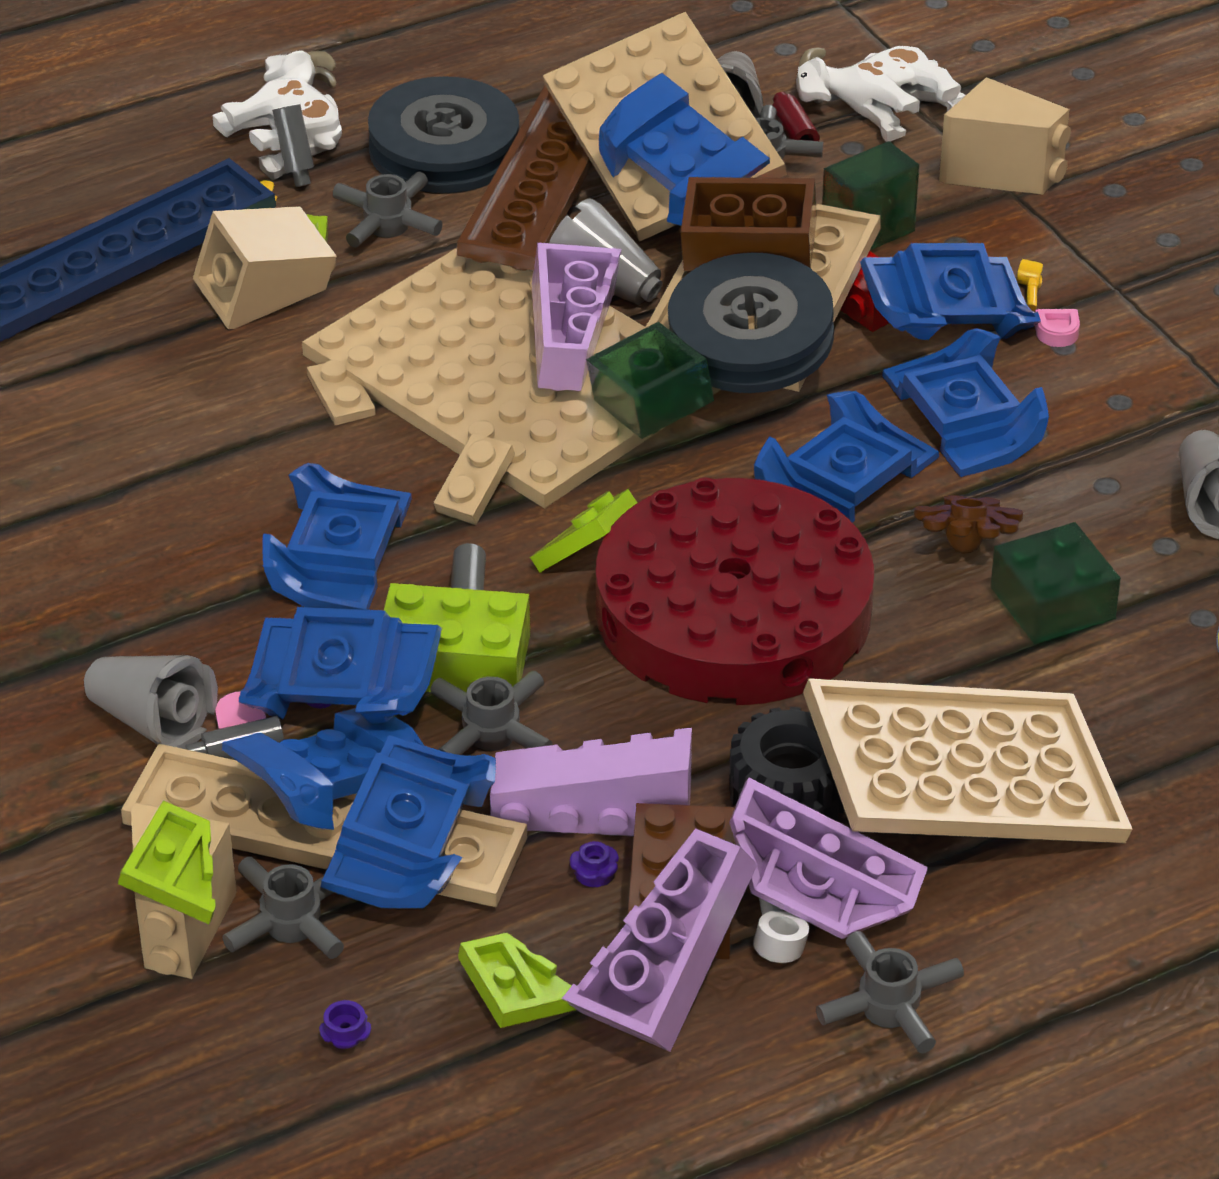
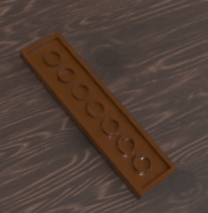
(527, 191)

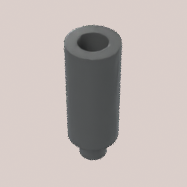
(294, 143)
(468, 567)
(212, 740)

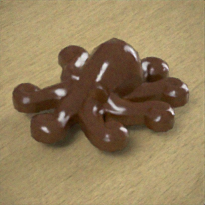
(969, 520)

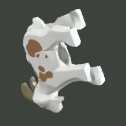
(880, 82)
(288, 85)

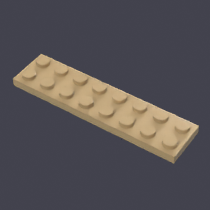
(261, 825)

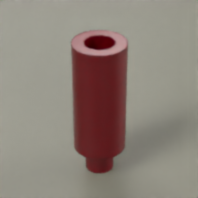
(794, 118)

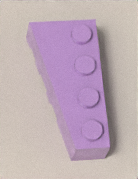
(569, 309)
(592, 785)
(668, 943)

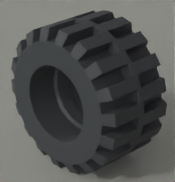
(785, 756)

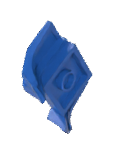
(672, 142)
(944, 286)
(970, 404)
(848, 457)
(335, 541)
(342, 660)
(318, 768)
(402, 824)

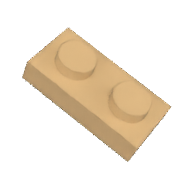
(340, 395)
(474, 478)

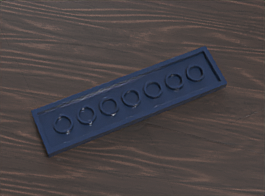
(122, 245)

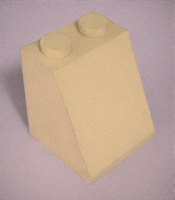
(1004, 140)
(261, 262)
(172, 939)

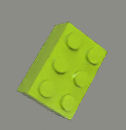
(480, 630)

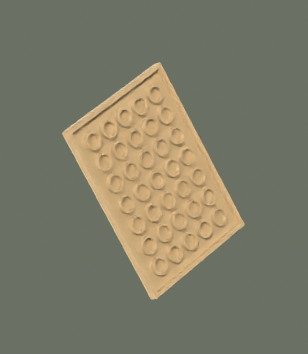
(461, 359)

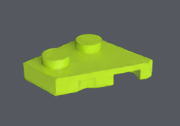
(586, 528)
(174, 863)
(513, 980)

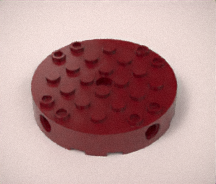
(734, 590)

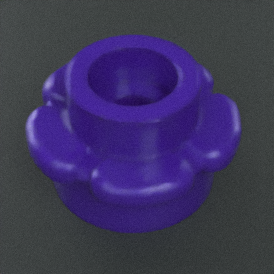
(594, 864)
(345, 1024)

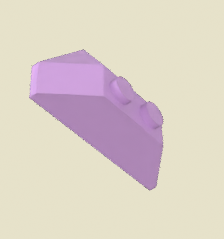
(821, 865)

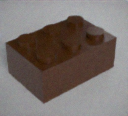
(748, 217)
(658, 837)

